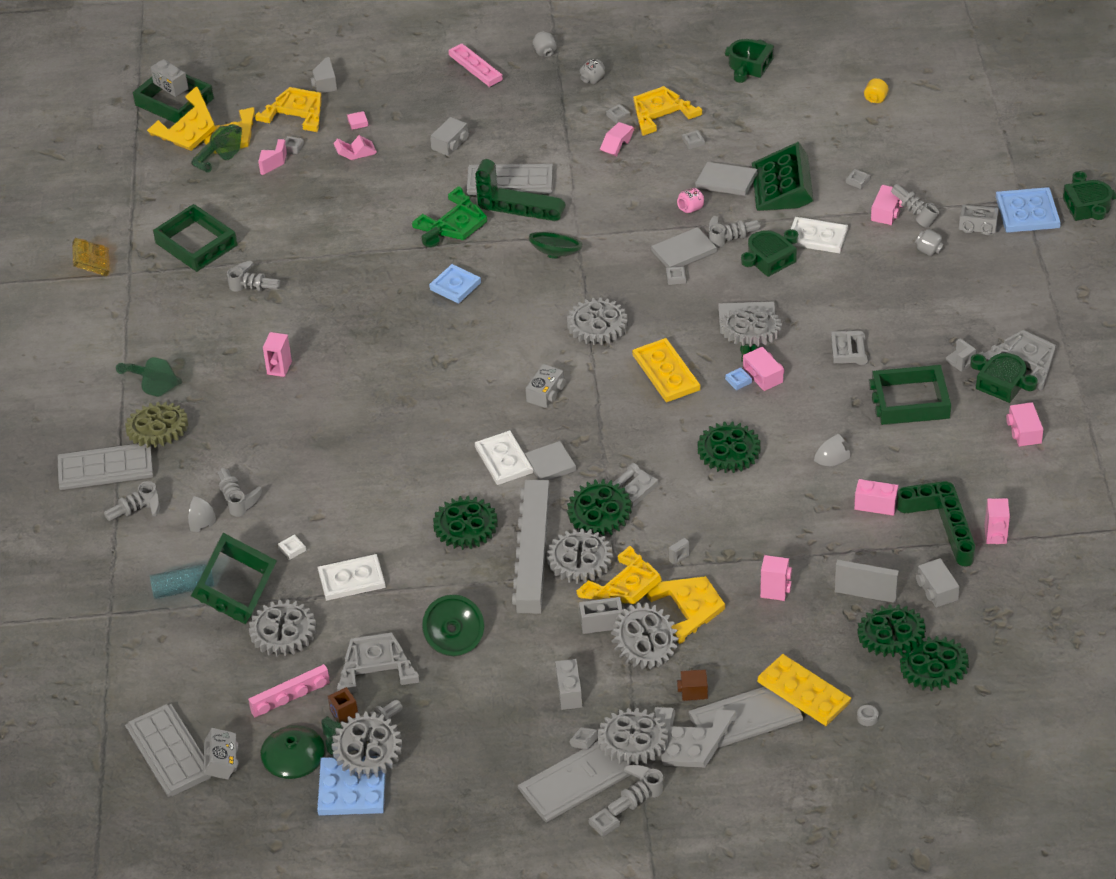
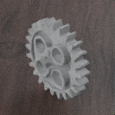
(597, 321)
(751, 326)
(564, 556)
(296, 630)
(628, 641)
(632, 736)
(347, 741)

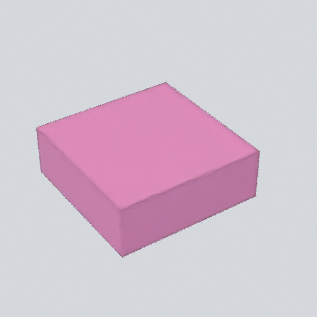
(357, 120)

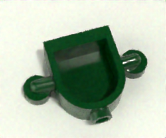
(749, 58)
(1088, 198)
(771, 251)
(1002, 375)

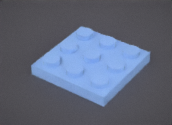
(1027, 209)
(349, 794)

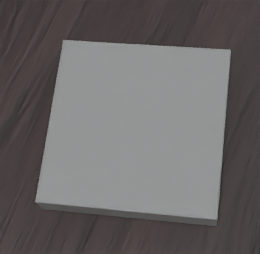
(550, 461)

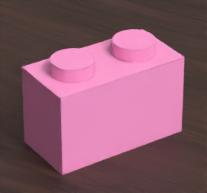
(886, 206)
(277, 354)
(763, 368)
(1025, 424)
(876, 497)
(997, 521)
(775, 577)

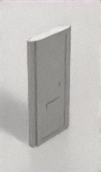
(517, 177)
(104, 466)
(756, 714)
(168, 749)
(572, 781)

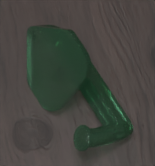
(224, 141)
(156, 374)

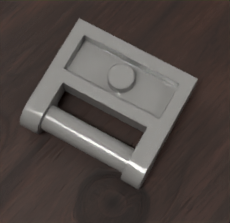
(843, 349)
(639, 486)

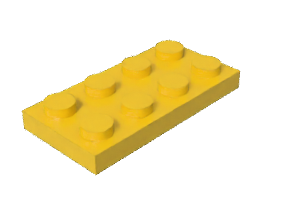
(666, 370)
(804, 689)

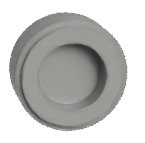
(867, 715)

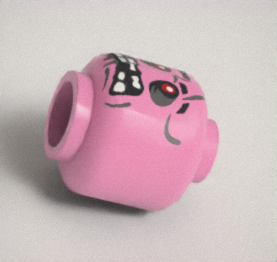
(690, 200)

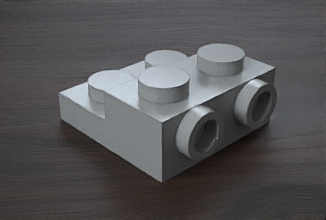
(978, 219)

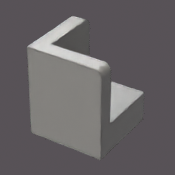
(961, 356)

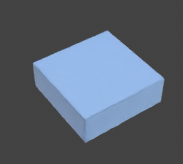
(738, 378)

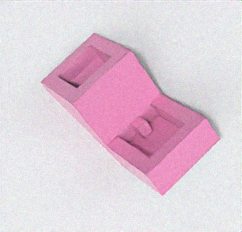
(615, 137)
(359, 148)
(272, 159)

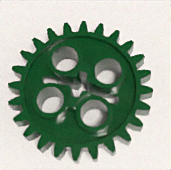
(729, 447)
(599, 507)
(465, 522)
(905, 626)
(935, 663)

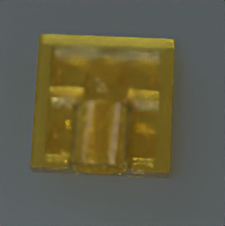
(90, 256)

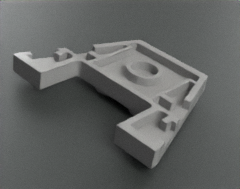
(1032, 349)
(374, 655)
(692, 744)

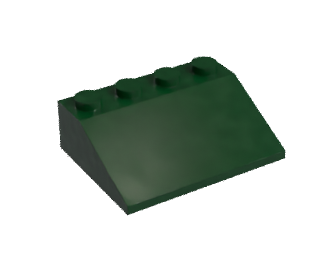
(783, 179)

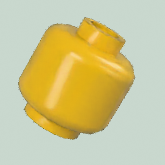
(876, 90)

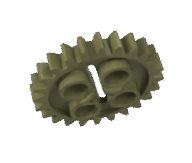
(156, 424)

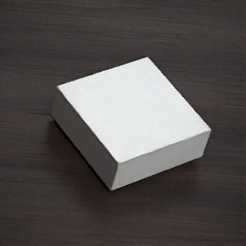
(291, 547)

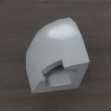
(832, 452)
(200, 514)

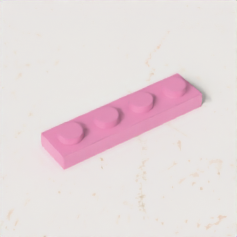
(475, 65)
(289, 690)

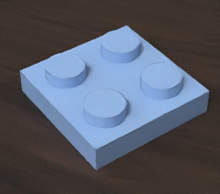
(455, 283)

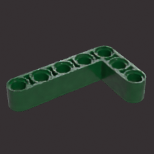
(512, 201)
(944, 498)

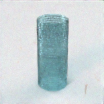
(178, 581)

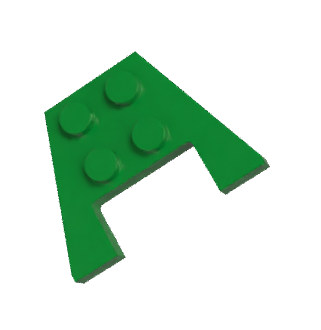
(459, 221)

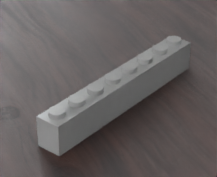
(532, 547)

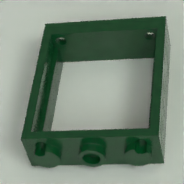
(144, 99)
(224, 242)
(914, 412)
(245, 555)

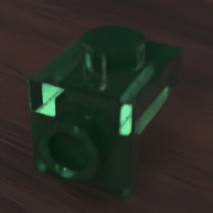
(329, 730)

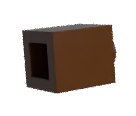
(693, 685)
(342, 705)

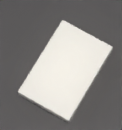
(819, 234)
(503, 457)
(351, 577)

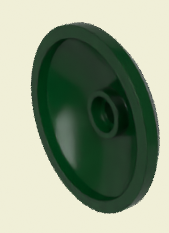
(555, 244)
(461, 614)
(292, 752)

